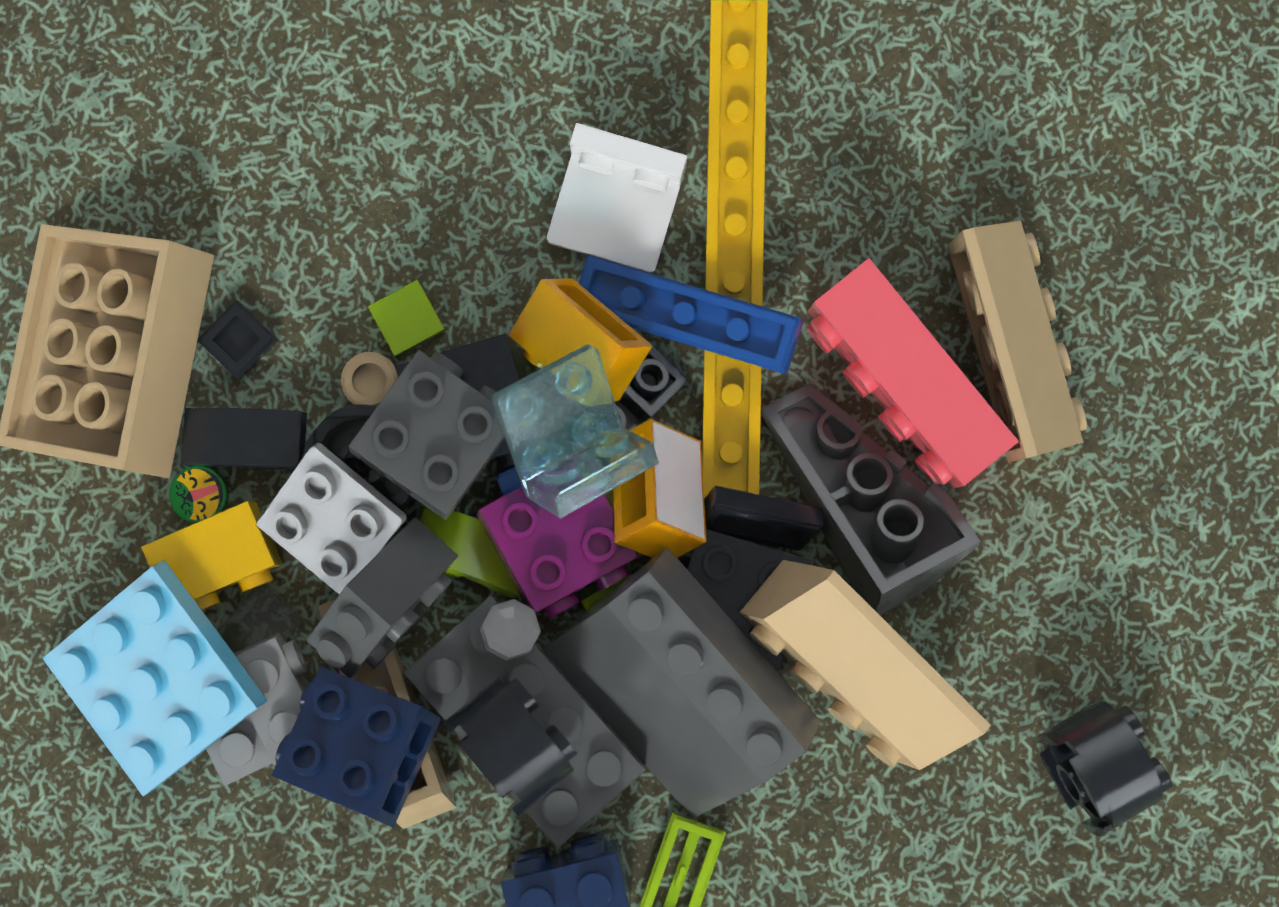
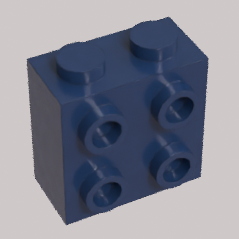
(355, 746)
(583, 876)

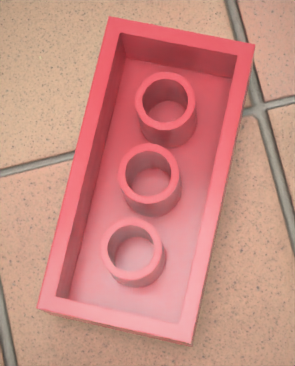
(909, 377)

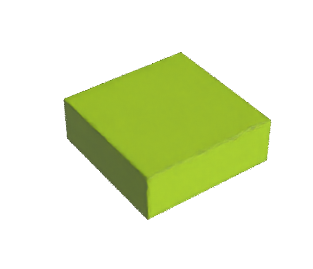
(406, 318)

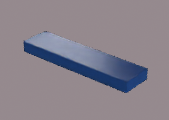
(694, 315)

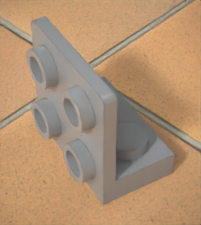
(330, 518)

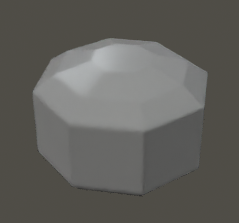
(510, 629)

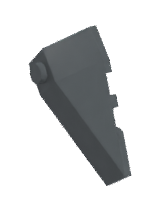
(878, 515)

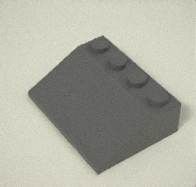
(684, 686)

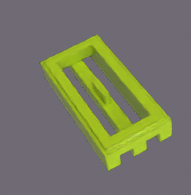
(695, 830)

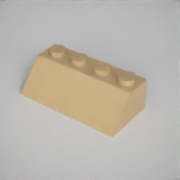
(1016, 339)
(860, 666)

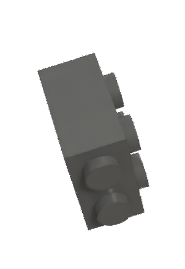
(431, 433)
(384, 600)

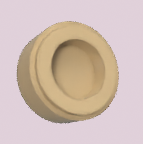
(368, 378)

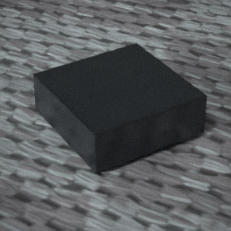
(237, 340)

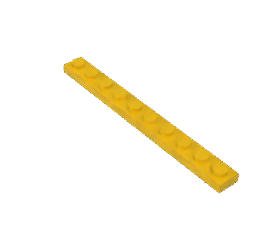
(735, 233)

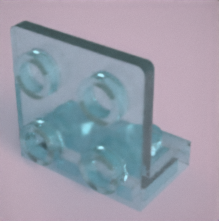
(569, 433)

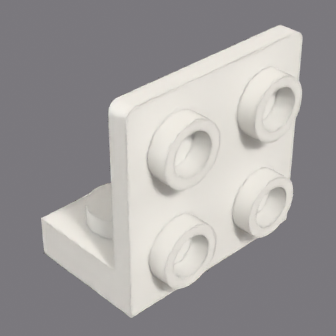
(616, 198)

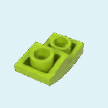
(475, 551)

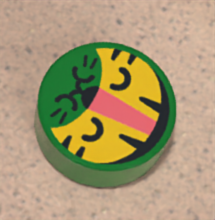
(198, 493)

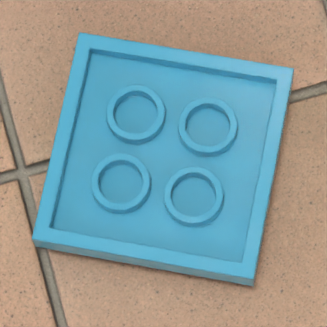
(154, 678)

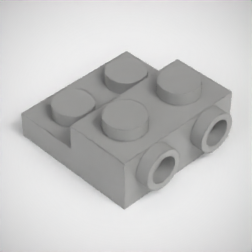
(254, 742)

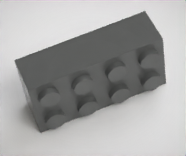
(604, 764)

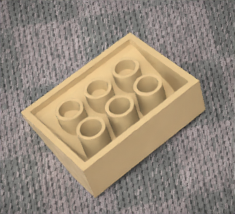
(105, 349)

